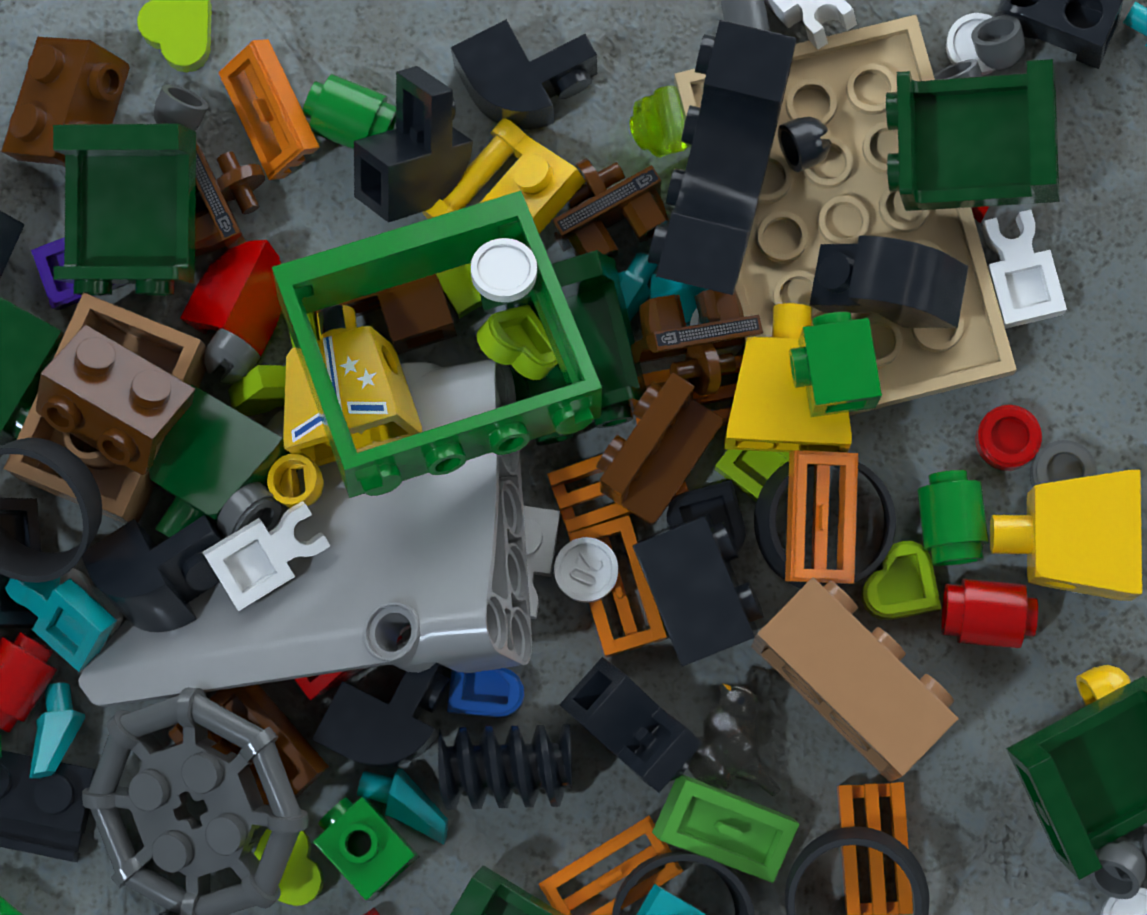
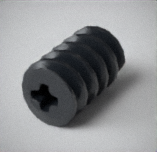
(505, 767)

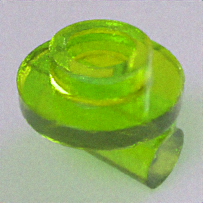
(659, 122)

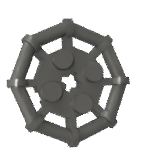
(161, 814)

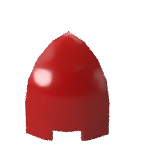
(238, 295)

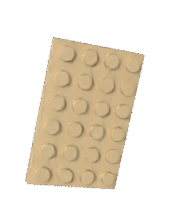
(851, 198)

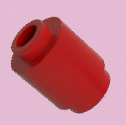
(988, 613)
(22, 678)

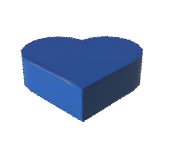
(485, 693)

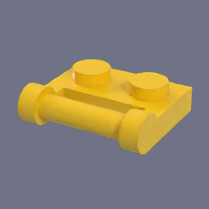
(539, 173)

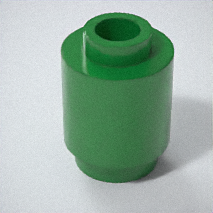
(347, 111)
(953, 518)

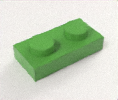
(725, 828)

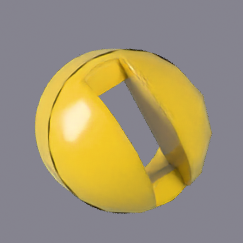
(285, 484)
(1100, 682)

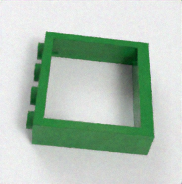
(410, 255)

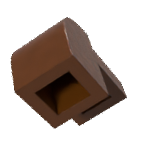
(412, 311)

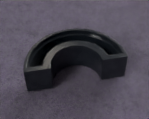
(727, 157)

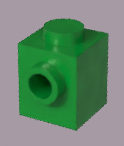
(836, 365)
(364, 846)

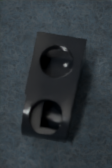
(1073, 25)

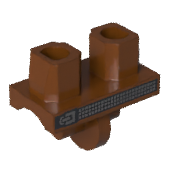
(634, 199)
(216, 224)
(720, 327)

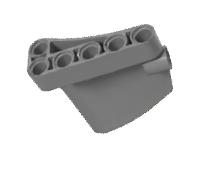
(424, 555)

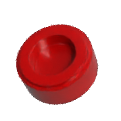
(1008, 437)

